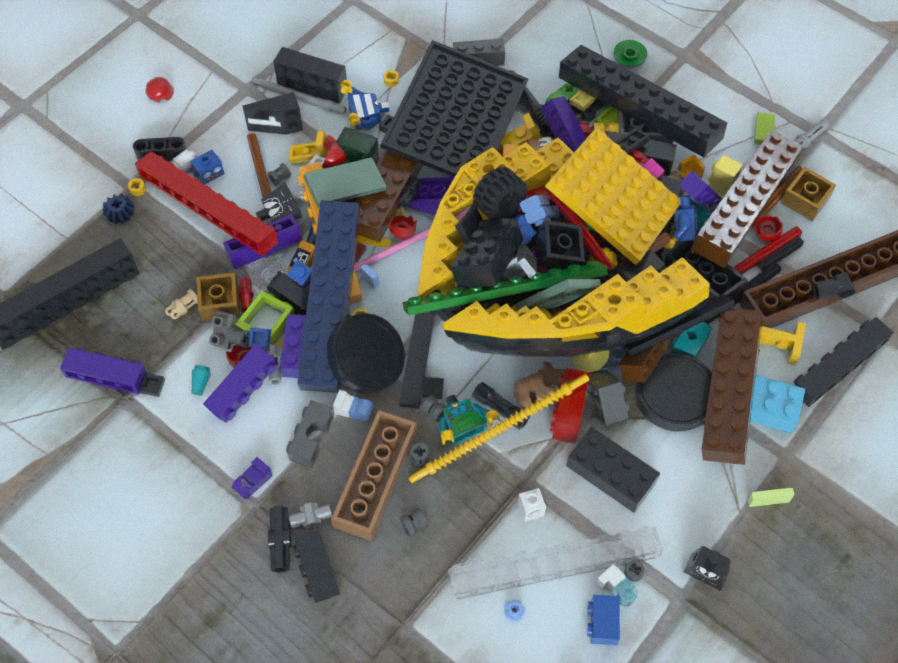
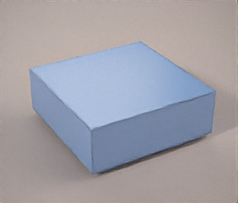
(369, 275)

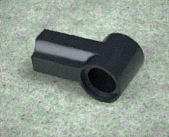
(837, 286)

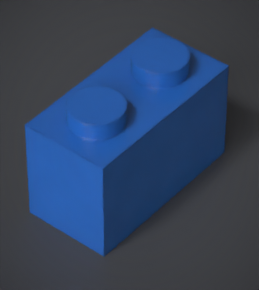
(604, 619)

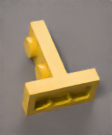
(524, 132)
(305, 152)
(785, 340)

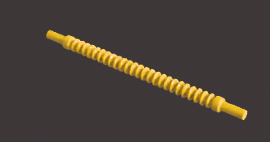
(431, 467)

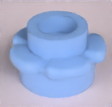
(514, 616)

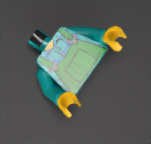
(463, 420)

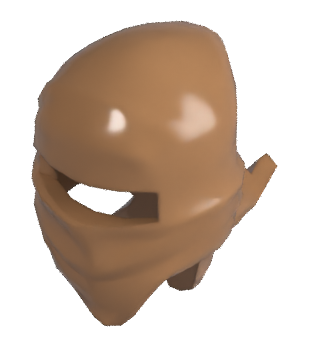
(537, 385)

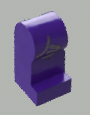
(252, 478)

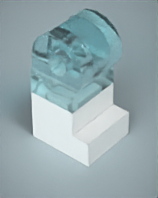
(619, 585)

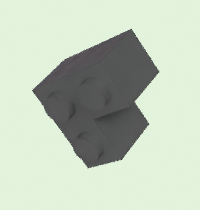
(609, 397)

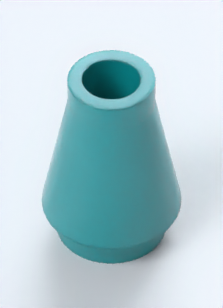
(200, 377)

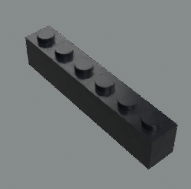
(843, 360)

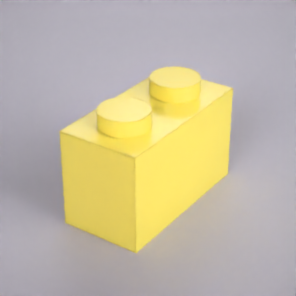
(724, 174)

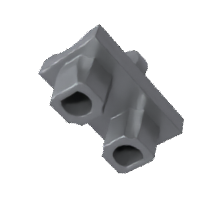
(221, 323)

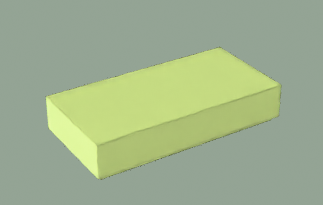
(770, 497)

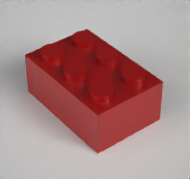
(568, 411)

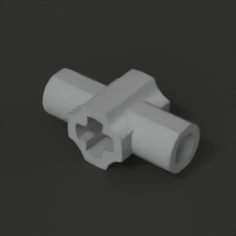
(275, 377)
(310, 515)

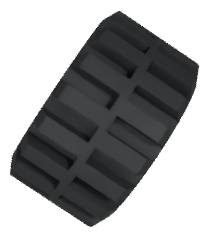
(500, 193)

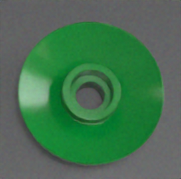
(630, 53)

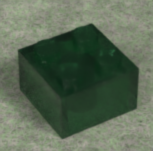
(358, 145)

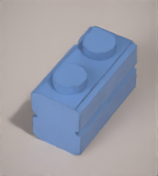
(537, 209)

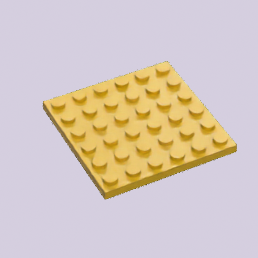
(614, 195)

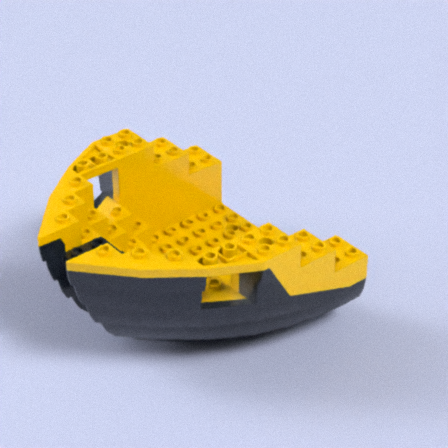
(598, 322)

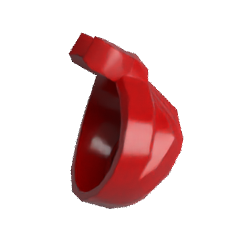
(335, 156)

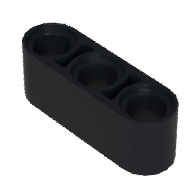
(166, 147)
(290, 291)

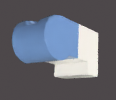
(352, 406)

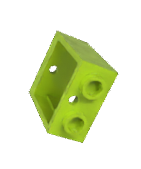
(272, 301)

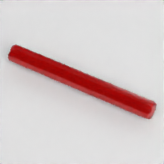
(588, 240)
(753, 260)

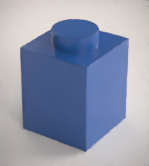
(300, 273)

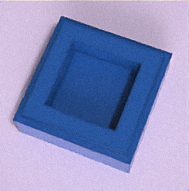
(260, 336)

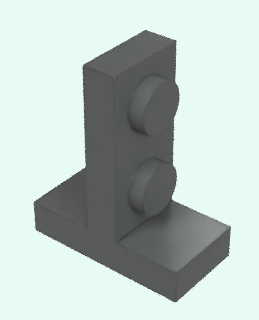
(521, 264)

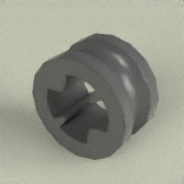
(638, 566)

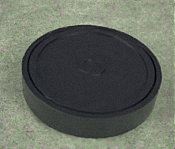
(365, 353)
(675, 393)

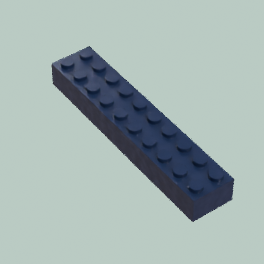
(328, 291)

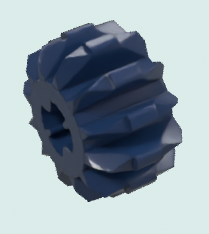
(118, 209)

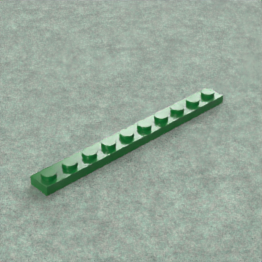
(513, 286)

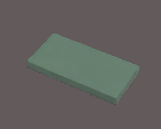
(345, 181)
(560, 294)

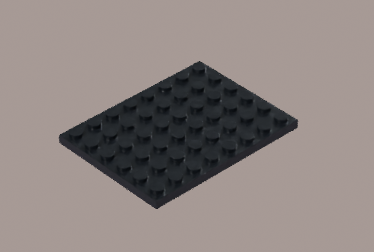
(453, 110)

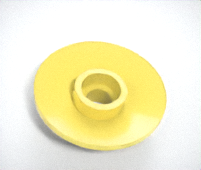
(591, 362)

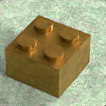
(808, 193)
(217, 294)

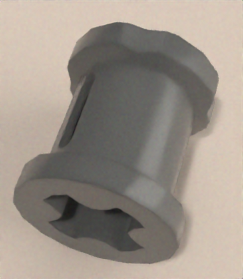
(279, 174)
(235, 335)
(424, 451)

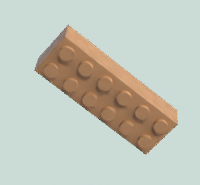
(374, 475)

